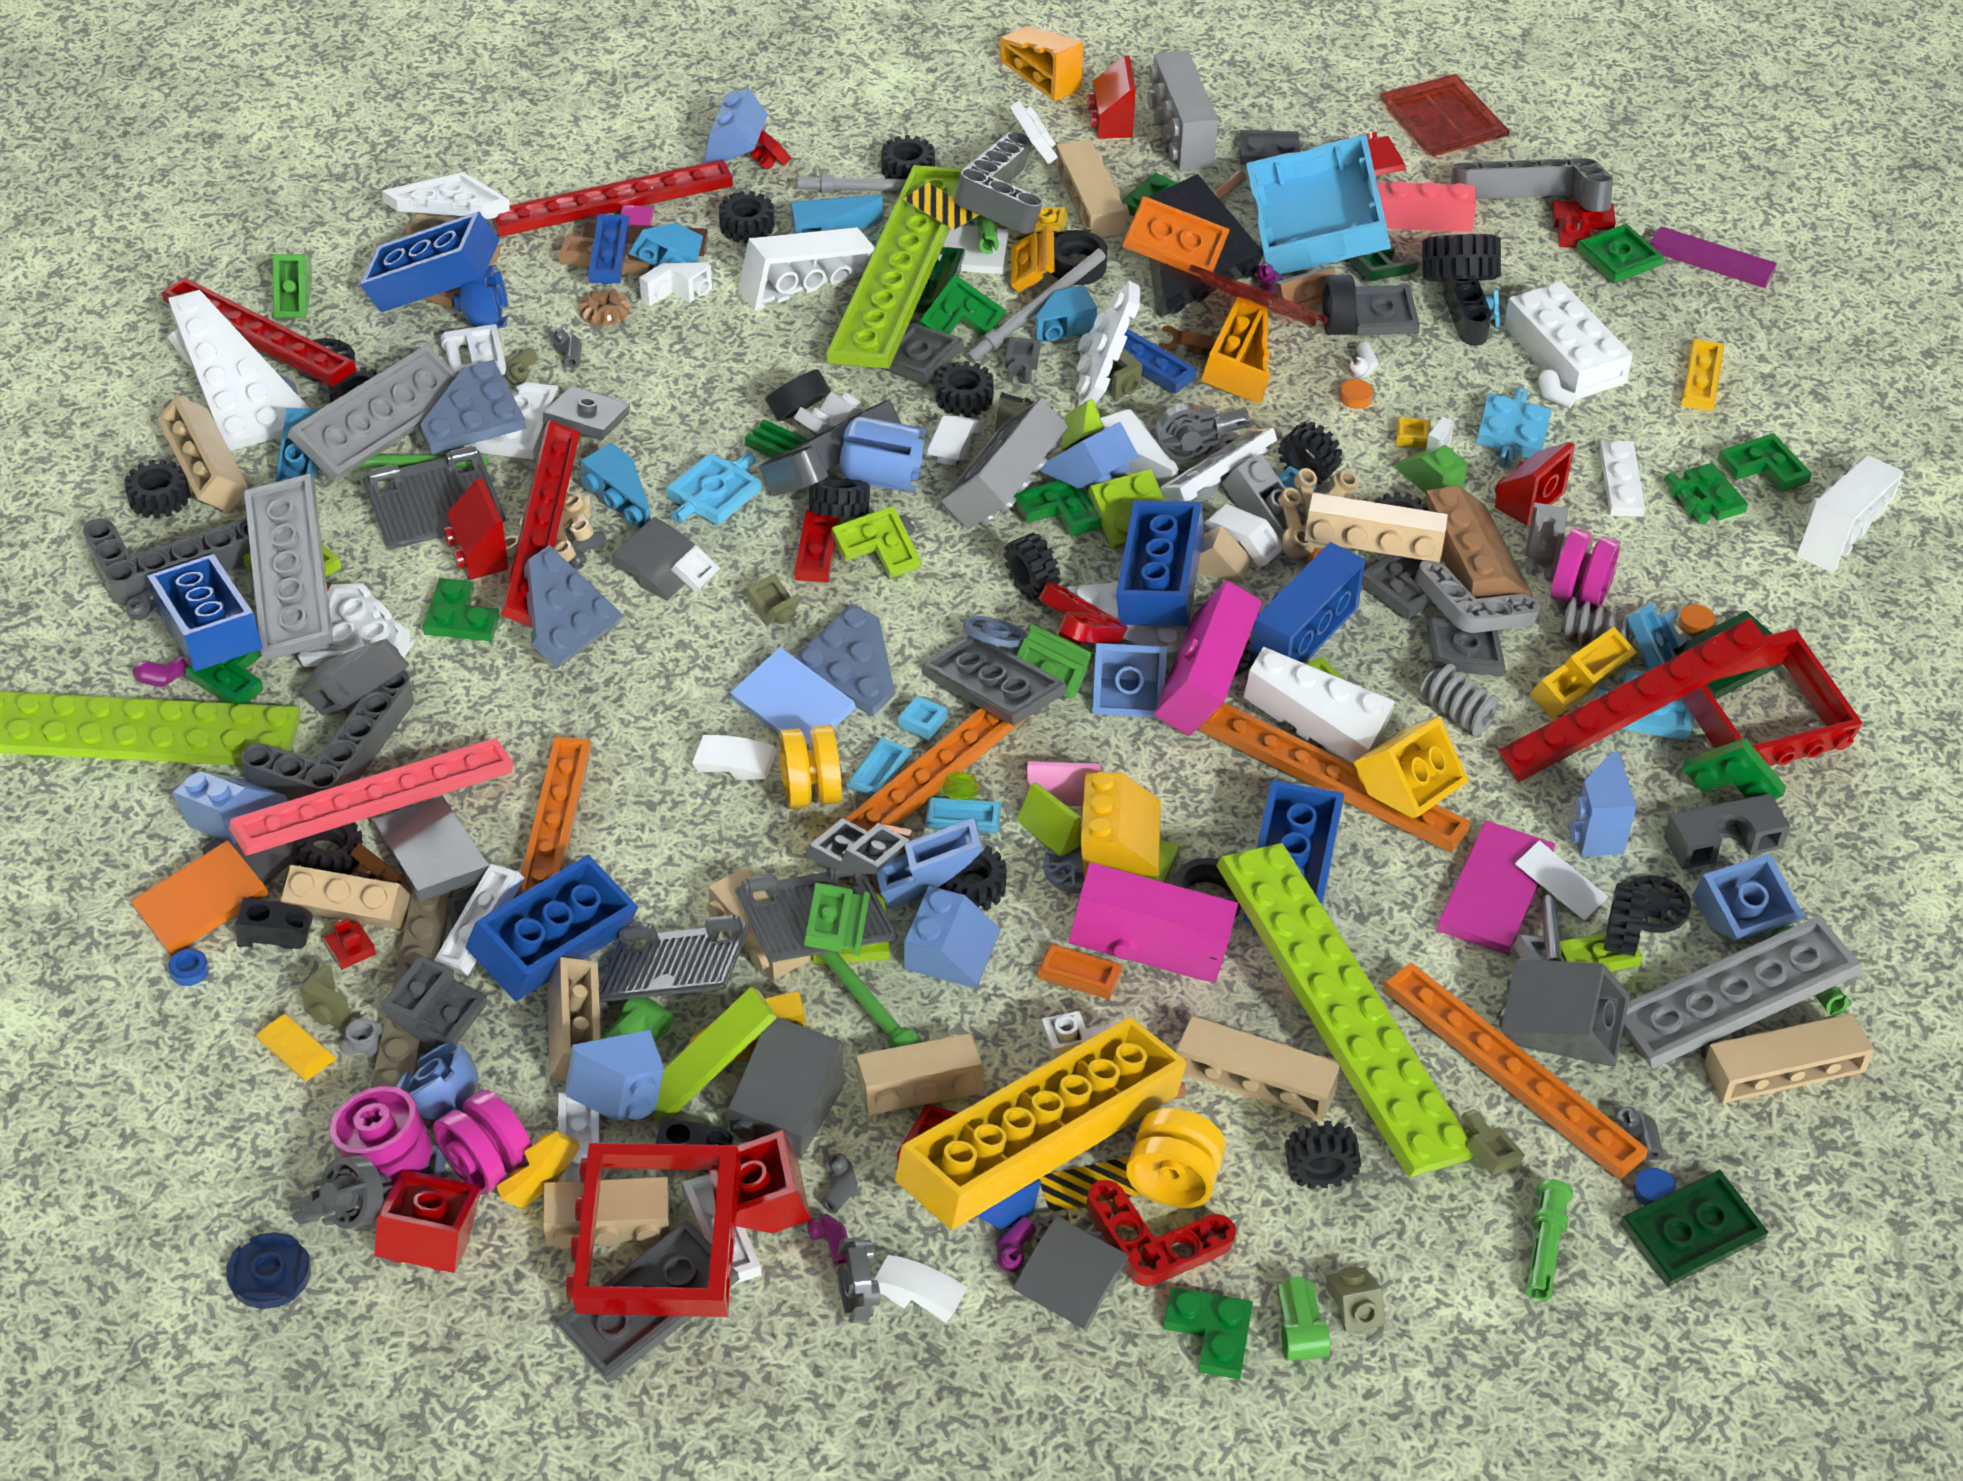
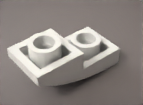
(740, 756)
(910, 1280)

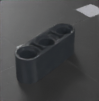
(1468, 310)

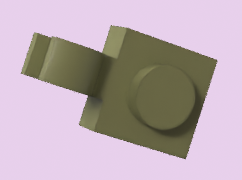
(1490, 1146)

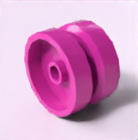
(1591, 571)
(383, 1128)
(483, 1140)

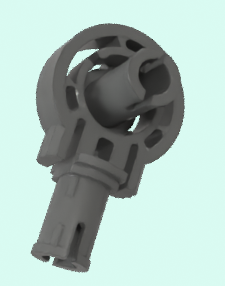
(1199, 433)
(342, 1193)

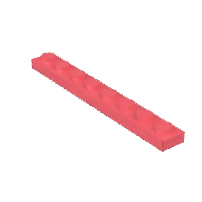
(370, 796)

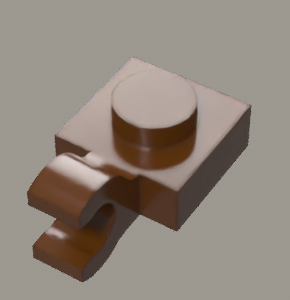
(1196, 343)
(373, 867)

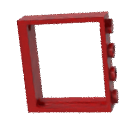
(1815, 683)
(656, 1300)

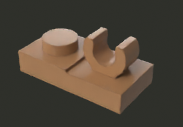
(1305, 288)

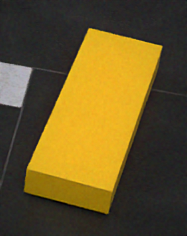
(1703, 375)

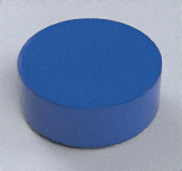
(188, 967)
(1652, 1185)

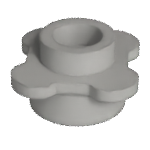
(361, 1029)

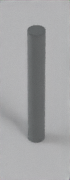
(1551, 928)

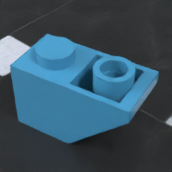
(667, 245)
(1066, 314)

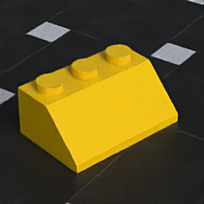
(1413, 768)
(1120, 825)

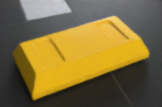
(295, 1047)

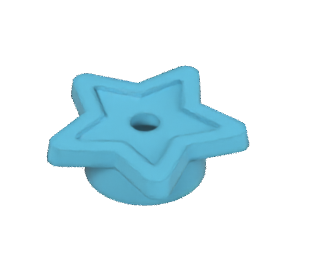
(1494, 305)

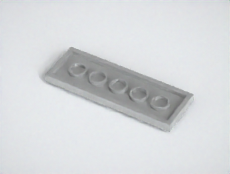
(374, 414)
(288, 567)
(1738, 991)

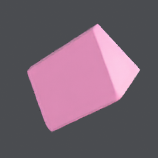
(1061, 779)

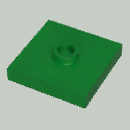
(1620, 253)

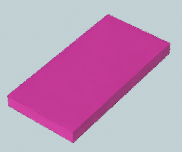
(1492, 890)

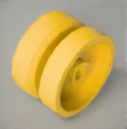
(805, 767)
(1176, 1158)

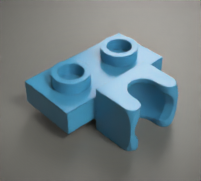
(1655, 634)

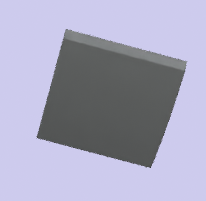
(652, 555)
(855, 849)
(432, 1004)
(1071, 1272)

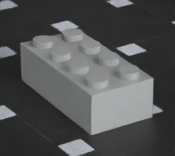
(1183, 110)
(1005, 465)

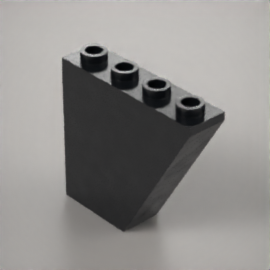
(1238, 258)

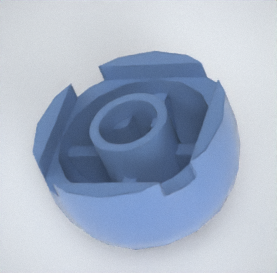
(442, 1082)

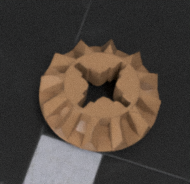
(608, 314)

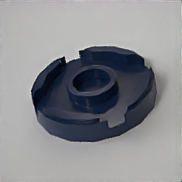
(276, 1279)

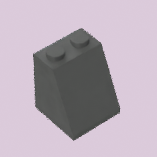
(1565, 1009)
(788, 1085)

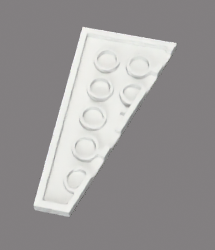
(236, 382)

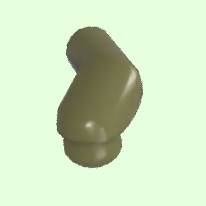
(516, 367)

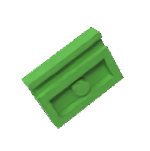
(1057, 657)
(836, 919)

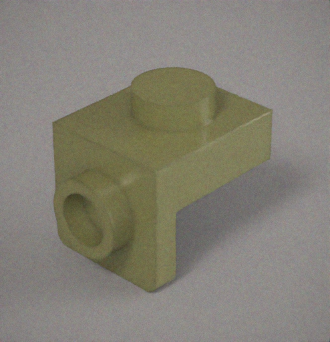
(1126, 375)
(772, 600)
(322, 1001)
(1358, 1297)

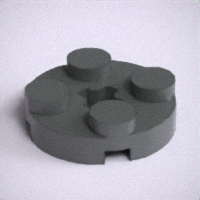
(857, 1290)

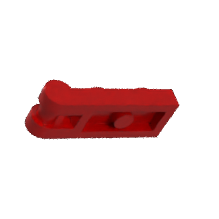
(816, 548)

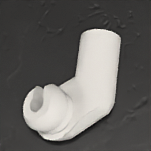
(1366, 362)

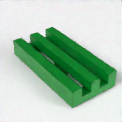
(774, 434)

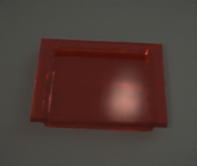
(1443, 115)
(1261, 297)

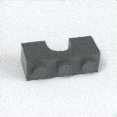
(1698, 833)

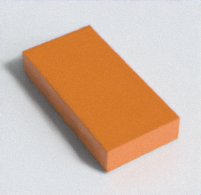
(1080, 971)

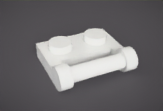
(482, 345)

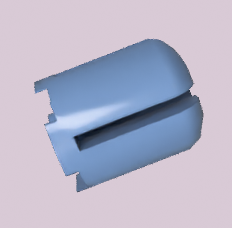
(882, 453)

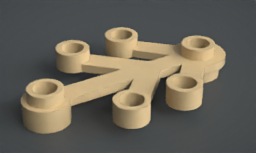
(1342, 485)
(575, 512)

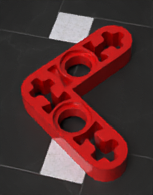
(1081, 618)
(1154, 1249)

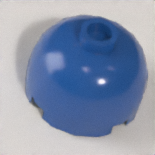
(484, 300)

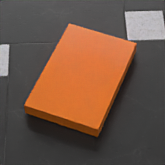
(1175, 236)
(198, 897)

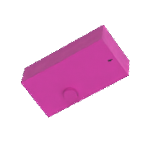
(1208, 658)
(1153, 922)

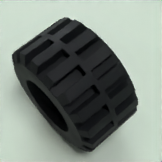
(1461, 257)

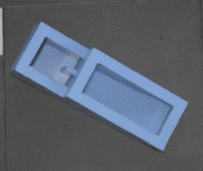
(929, 862)

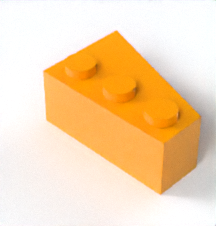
(1044, 60)
(1241, 353)

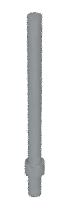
(828, 184)
(994, 338)

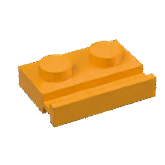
(1032, 258)

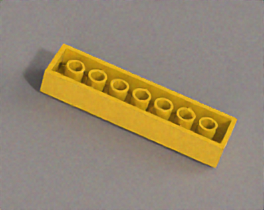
(1039, 1122)

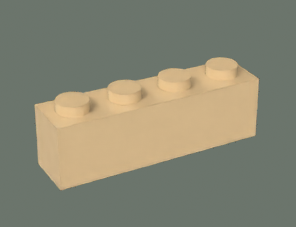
(1091, 188)
(203, 454)
(1376, 527)
(1787, 1057)
(1259, 1068)

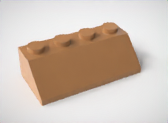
(1475, 546)

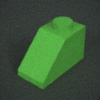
(291, 285)
(1434, 468)

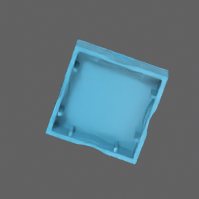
(1318, 205)

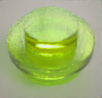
(961, 786)

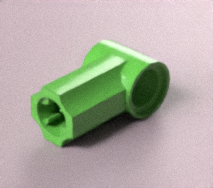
(639, 1016)
(1302, 1329)

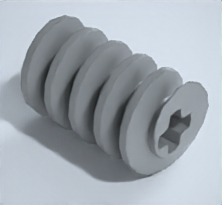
(1590, 624)
(1459, 699)

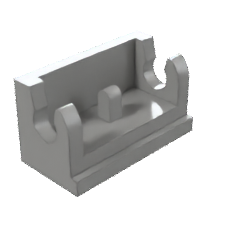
(1545, 538)

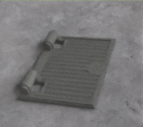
(423, 496)
(784, 919)
(673, 960)

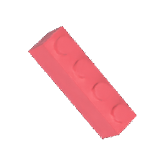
(1428, 206)

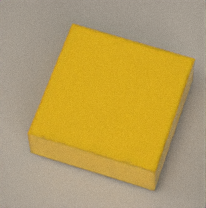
(1412, 432)

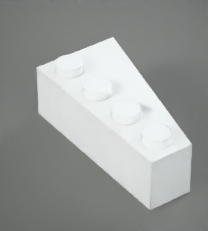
(800, 262)
(1847, 511)
(1319, 705)

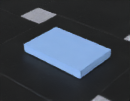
(791, 696)

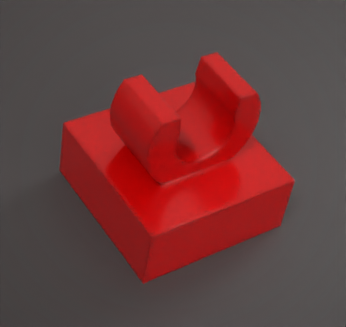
(770, 150)
(1572, 231)
(349, 944)

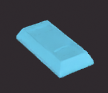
(879, 767)
(948, 812)

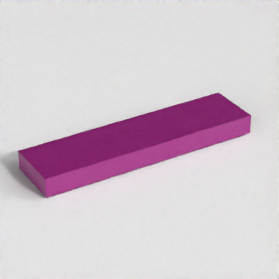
(1713, 257)

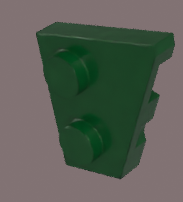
(1383, 265)

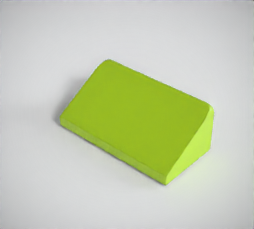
(1081, 424)
(1050, 820)

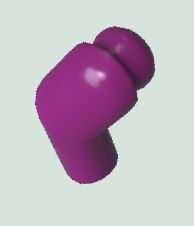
(1268, 277)
(159, 674)
(832, 1231)
(1010, 1247)

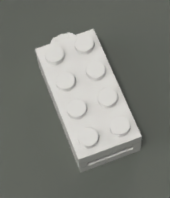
(1568, 339)

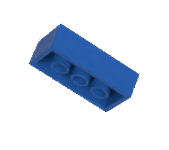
(430, 262)
(1160, 563)
(1310, 606)
(204, 612)
(1308, 827)
(557, 918)

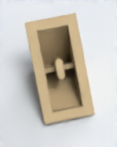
(1223, 556)

